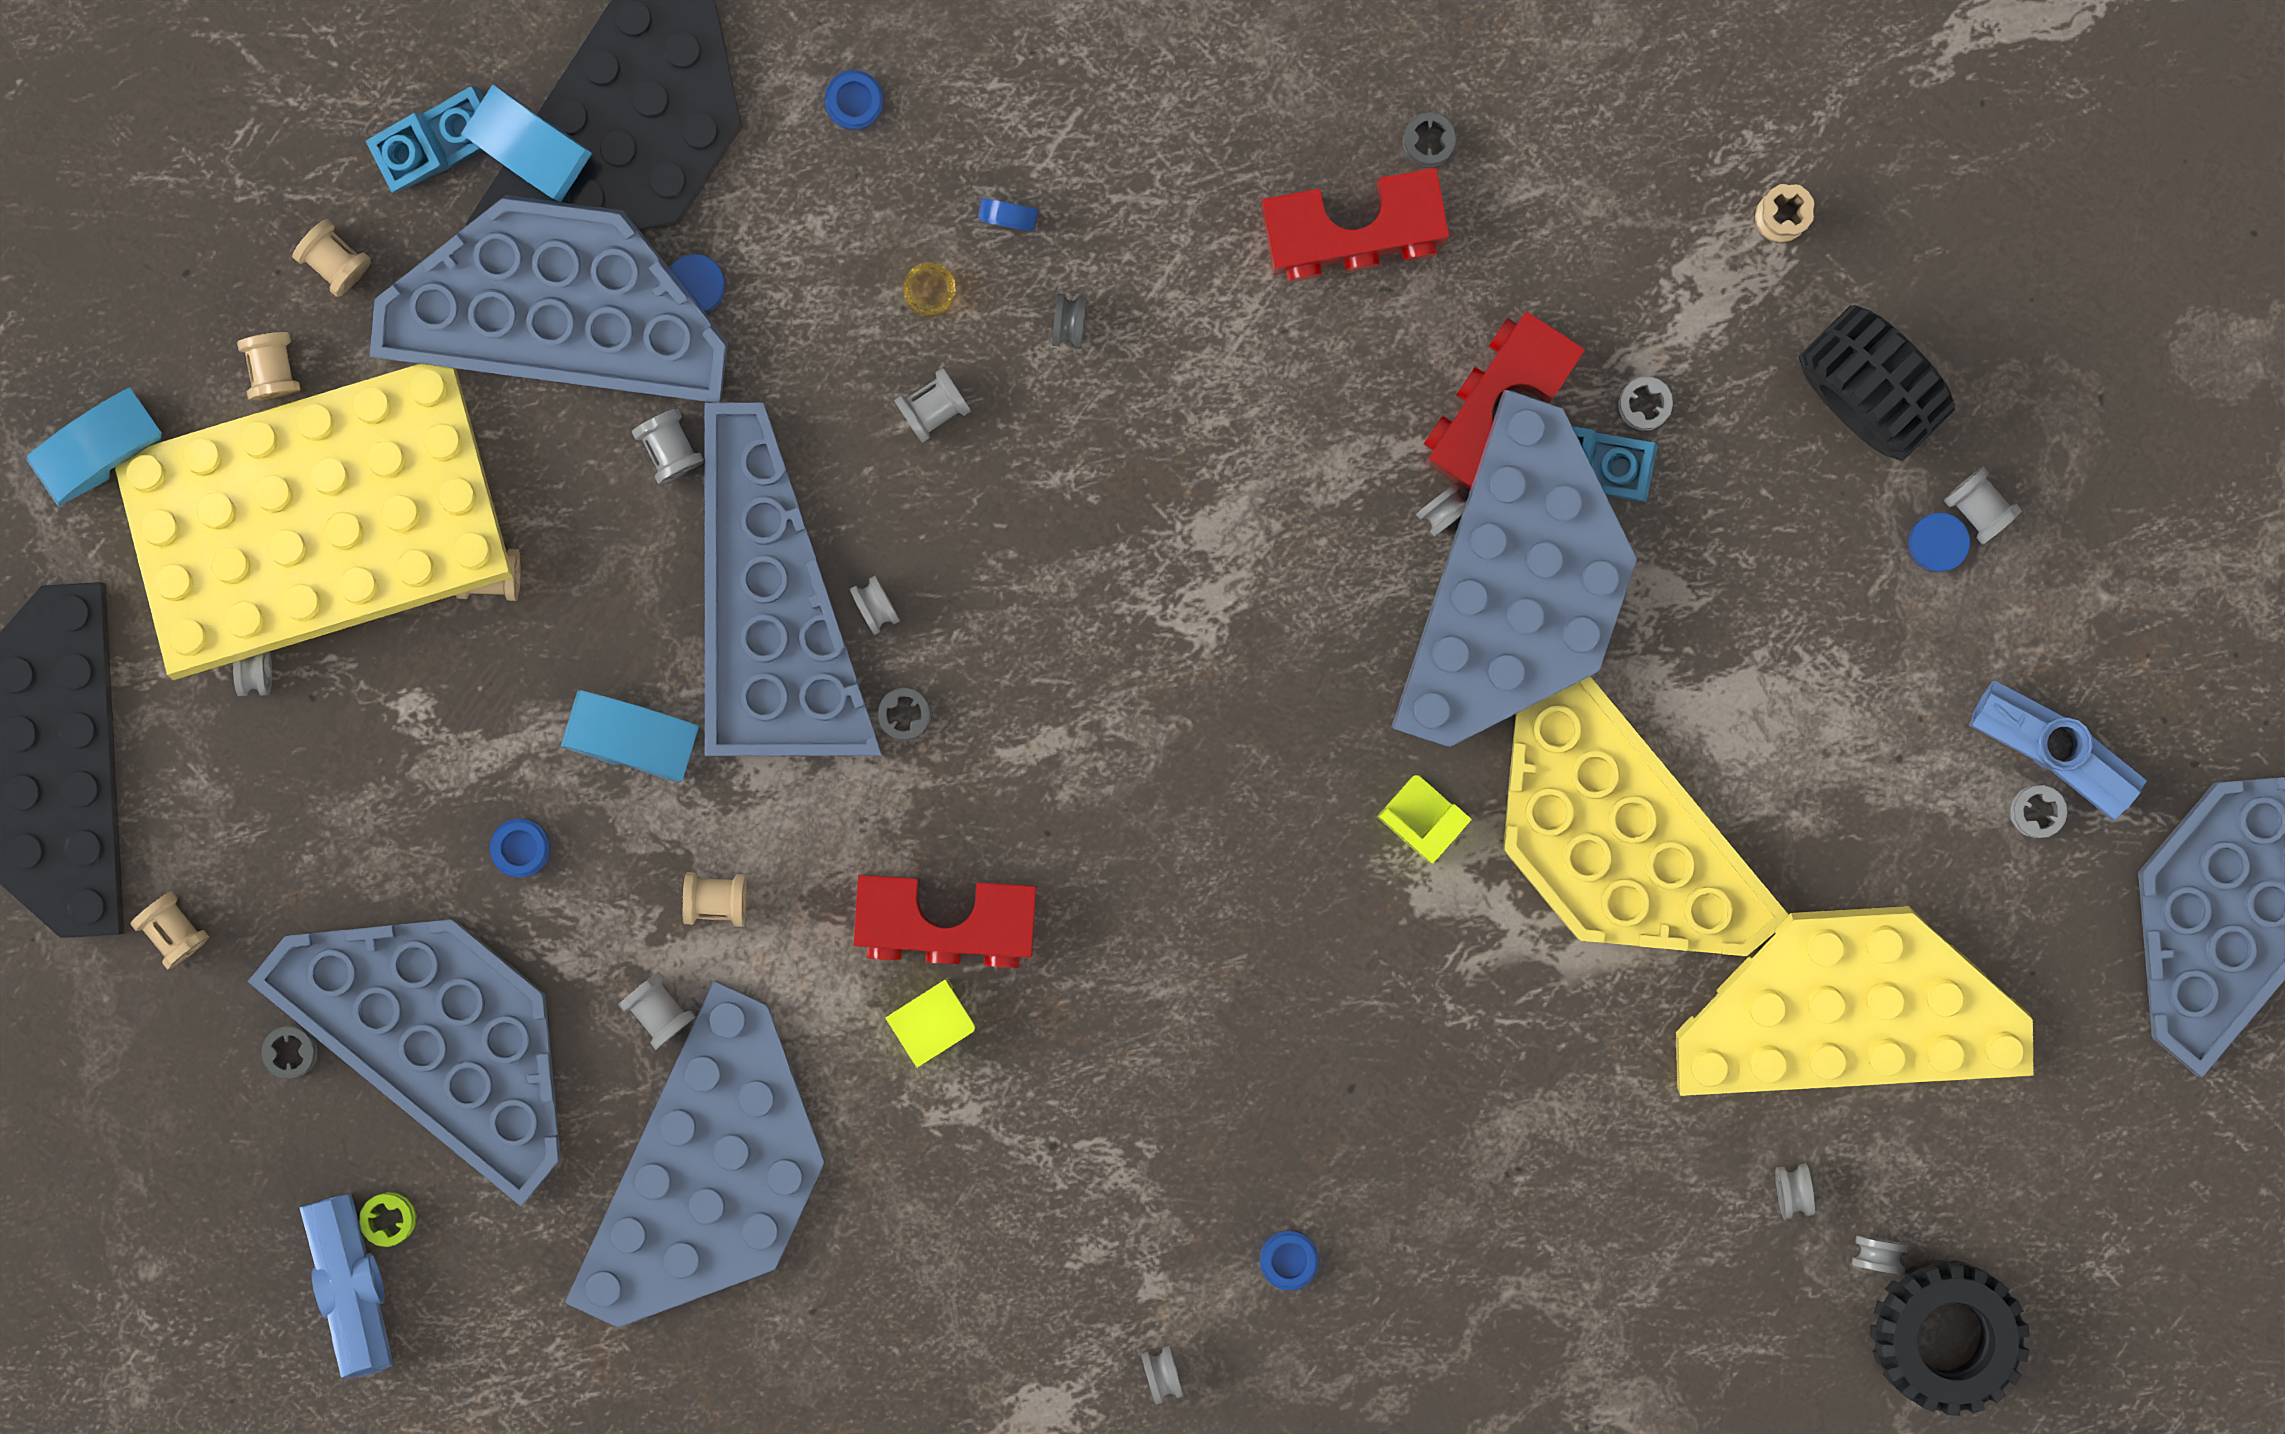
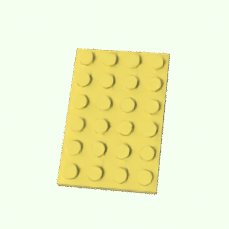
(311, 518)

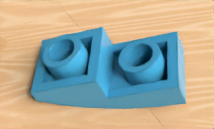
(426, 142)
(526, 143)
(92, 445)
(1620, 463)
(629, 736)

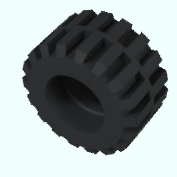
(1877, 382)
(1991, 1365)

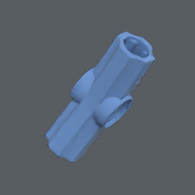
(2089, 768)
(347, 1286)

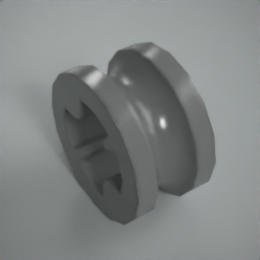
(1446, 141)
(1069, 321)
(917, 727)
(271, 1052)

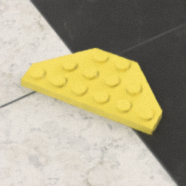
(1621, 839)
(1853, 1005)

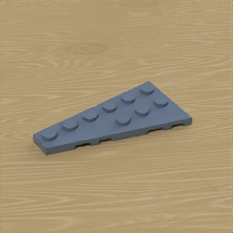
(771, 634)

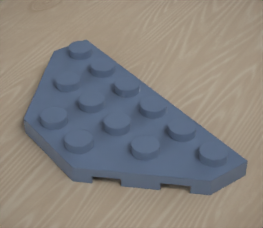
(555, 300)
(1524, 584)
(2215, 919)
(437, 1032)
(712, 1174)

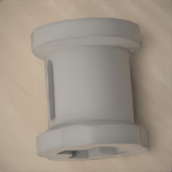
(932, 405)
(668, 446)
(1982, 505)
(657, 1010)

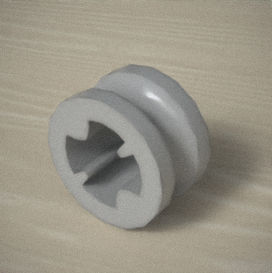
(1637, 419)
(1443, 509)
(874, 605)
(253, 674)
(2044, 795)
(1795, 1191)
(1880, 1254)
(1162, 1375)

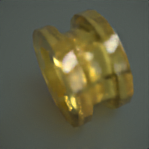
(920, 305)

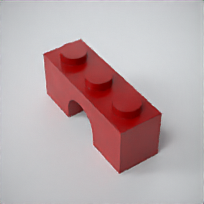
(1305, 238)
(1527, 359)
(892, 920)

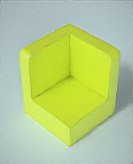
(1424, 818)
(931, 1023)

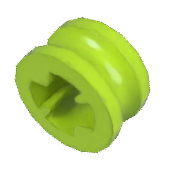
(384, 1236)

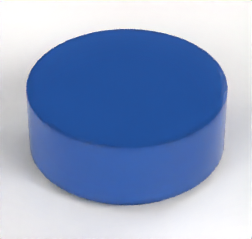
(853, 100)
(1007, 214)
(701, 279)
(1938, 542)
(520, 848)
(1289, 1259)

